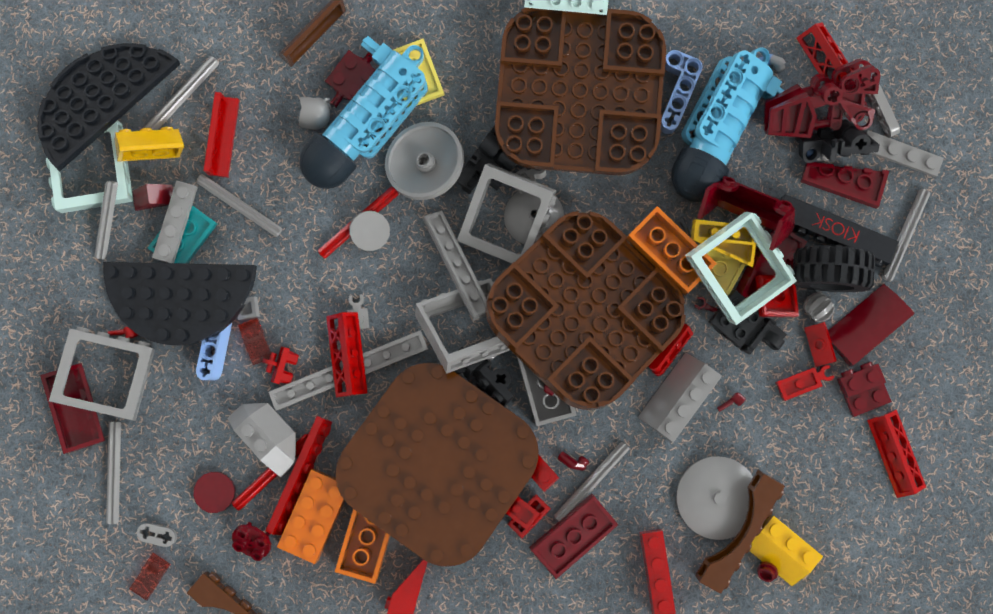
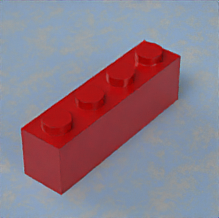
(657, 572)

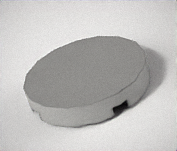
(369, 230)

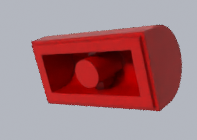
(539, 505)

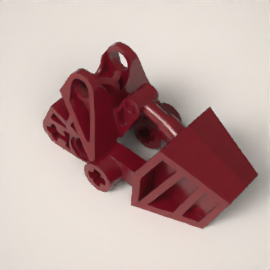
(794, 112)

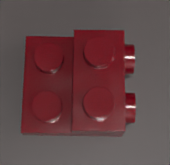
(864, 388)

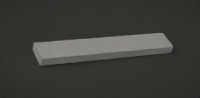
(456, 264)

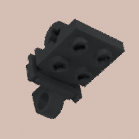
(844, 141)
(486, 153)
(749, 331)
(487, 380)

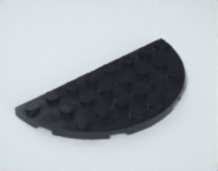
(95, 94)
(177, 300)

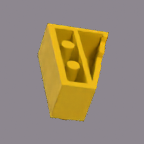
(738, 246)

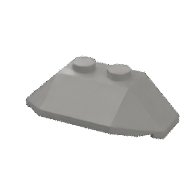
(266, 435)

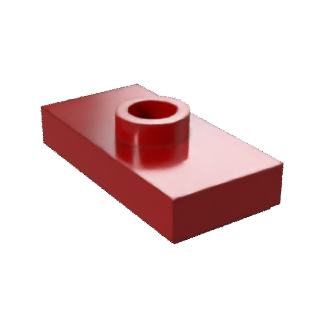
(820, 344)

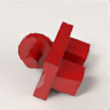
(285, 356)

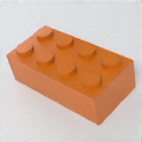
(665, 246)
(312, 517)
(362, 549)

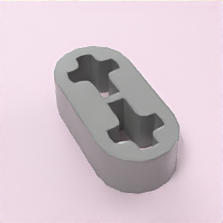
(157, 529)

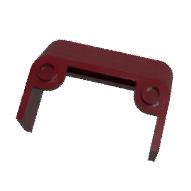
(738, 198)

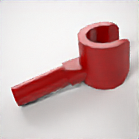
(126, 330)

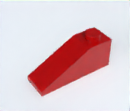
(406, 595)

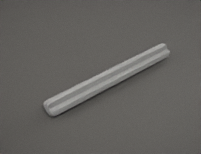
(183, 93)
(239, 205)
(906, 233)
(113, 472)
(592, 481)

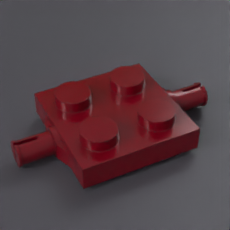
(349, 76)

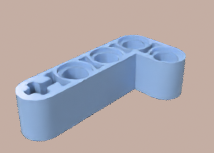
(678, 94)
(220, 344)

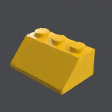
(148, 144)
(784, 550)

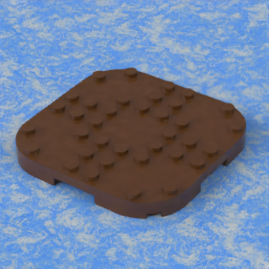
(580, 90)
(585, 310)
(437, 464)

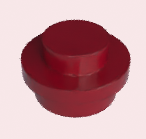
(767, 571)

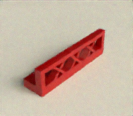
(827, 45)
(221, 135)
(350, 354)
(896, 454)

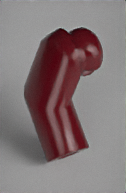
(572, 463)

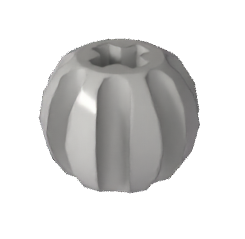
(818, 307)

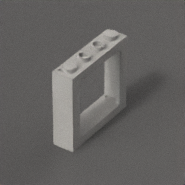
(490, 172)
(446, 302)
(138, 383)

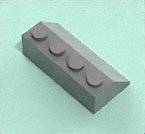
(679, 397)

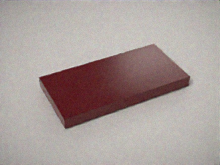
(573, 536)

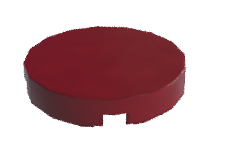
(214, 492)

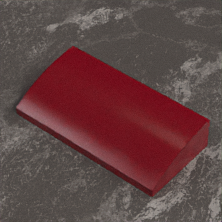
(761, 266)
(869, 324)
(74, 426)

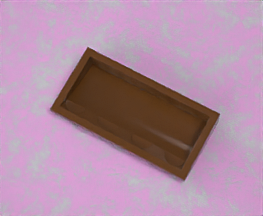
(312, 31)

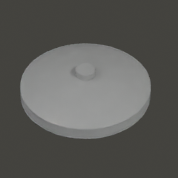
(424, 161)
(714, 497)

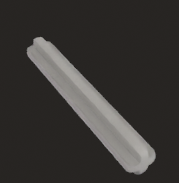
(106, 219)

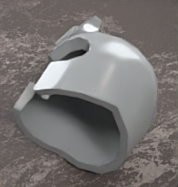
(314, 113)

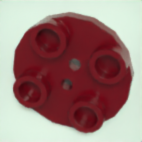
(251, 541)

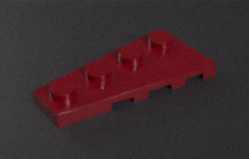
(851, 183)

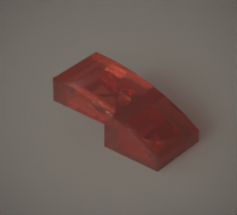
(254, 340)
(150, 576)

